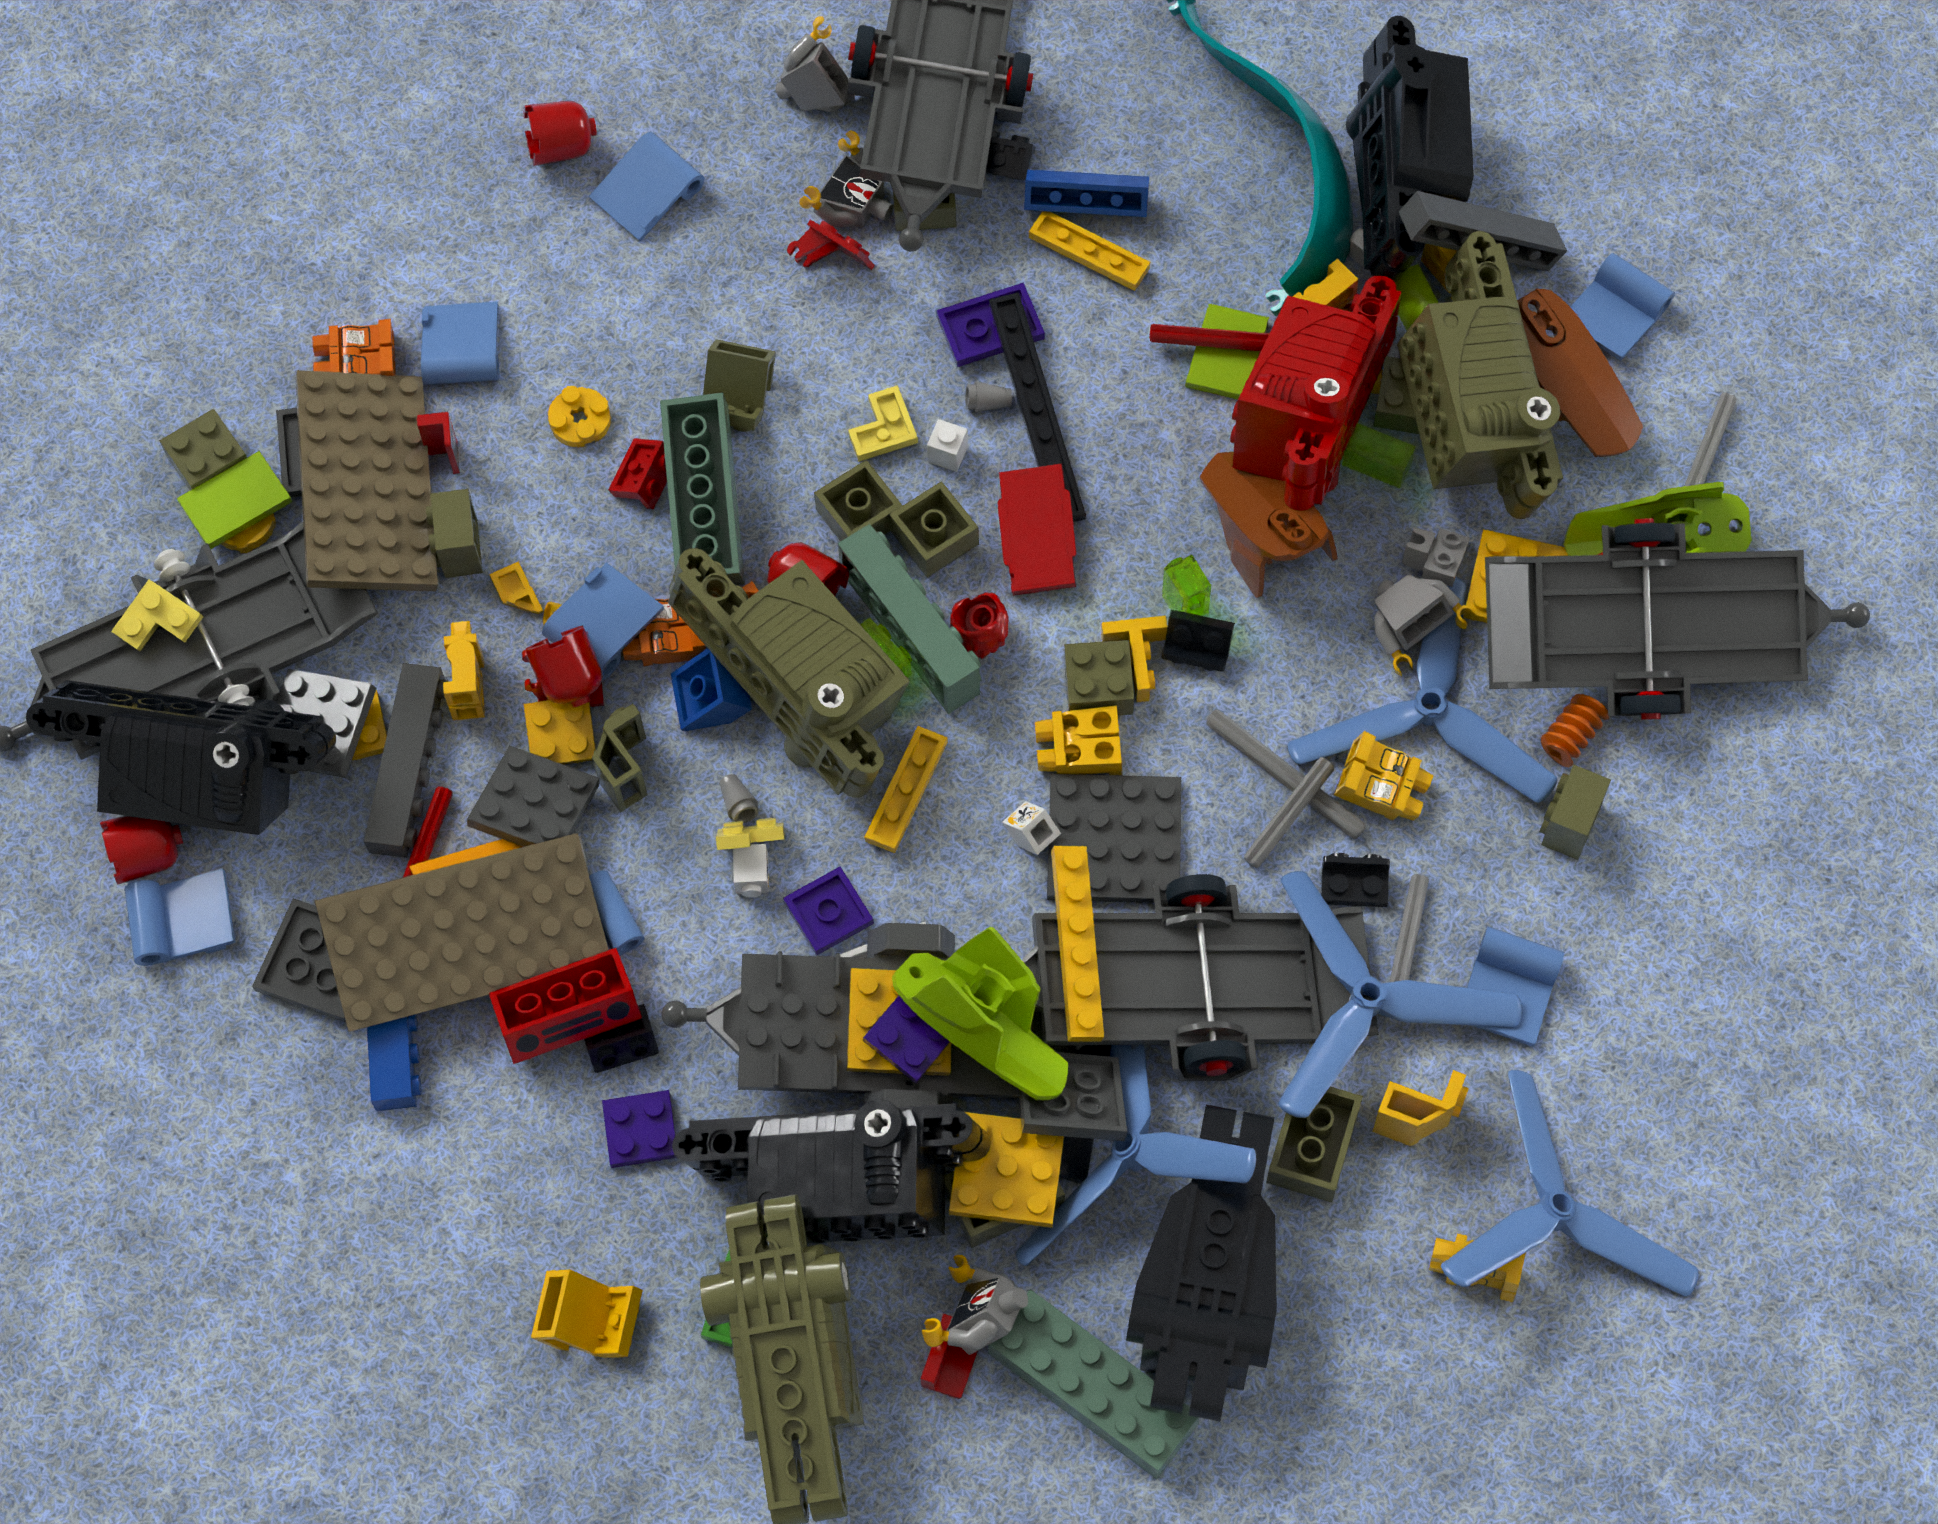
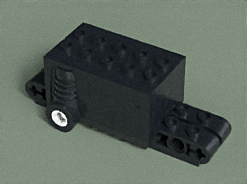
(186, 754)
(853, 1170)

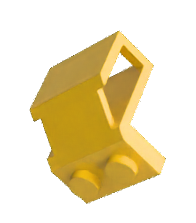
(1411, 1115)
(586, 1314)

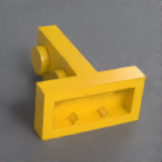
(1139, 633)

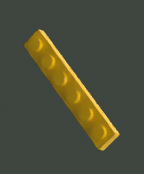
(1077, 944)

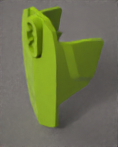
(1677, 505)
(986, 1008)

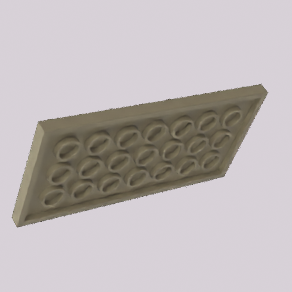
(364, 482)
(460, 931)

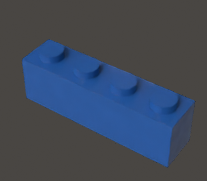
(1086, 193)
(392, 1064)

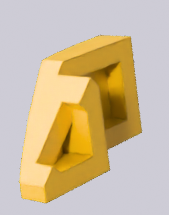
(515, 589)

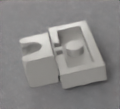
(1437, 556)

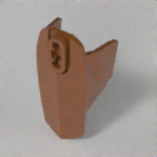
(1578, 376)
(1259, 522)

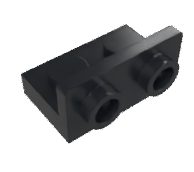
(1009, 157)
(1198, 641)
(1355, 880)
(622, 1044)

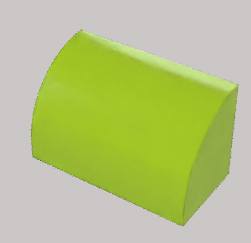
(1415, 295)

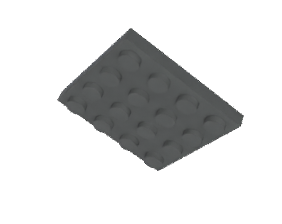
(1127, 829)

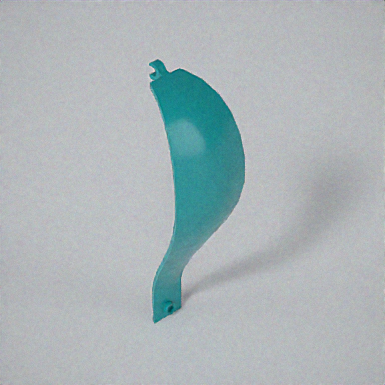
(1332, 211)

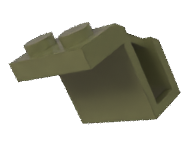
(743, 377)
(620, 734)

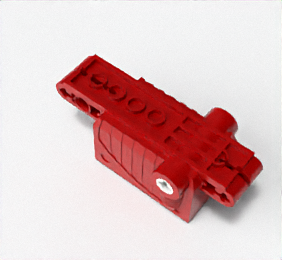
(1313, 390)

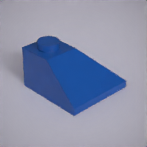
(707, 693)

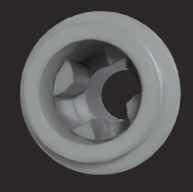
(987, 397)
(738, 800)

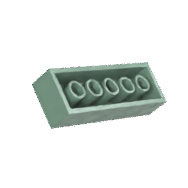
(702, 480)
(910, 618)
(1092, 1385)

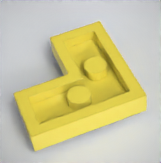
(890, 430)
(152, 609)
(736, 835)

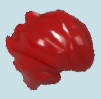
(981, 623)

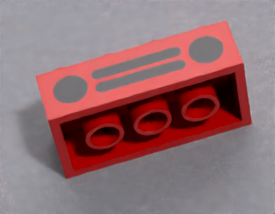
(565, 1005)

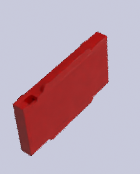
(1037, 529)

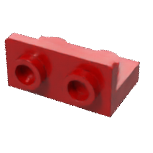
(641, 473)

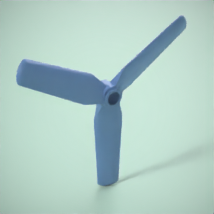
(1455, 724)
(1399, 1000)
(1157, 1152)
(1557, 1212)

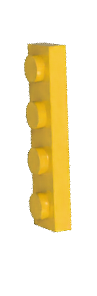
(1089, 249)
(906, 789)

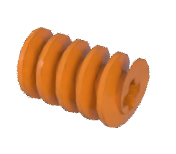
(1573, 728)

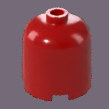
(558, 131)
(824, 567)
(567, 667)
(140, 846)

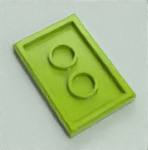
(1224, 369)
(234, 500)

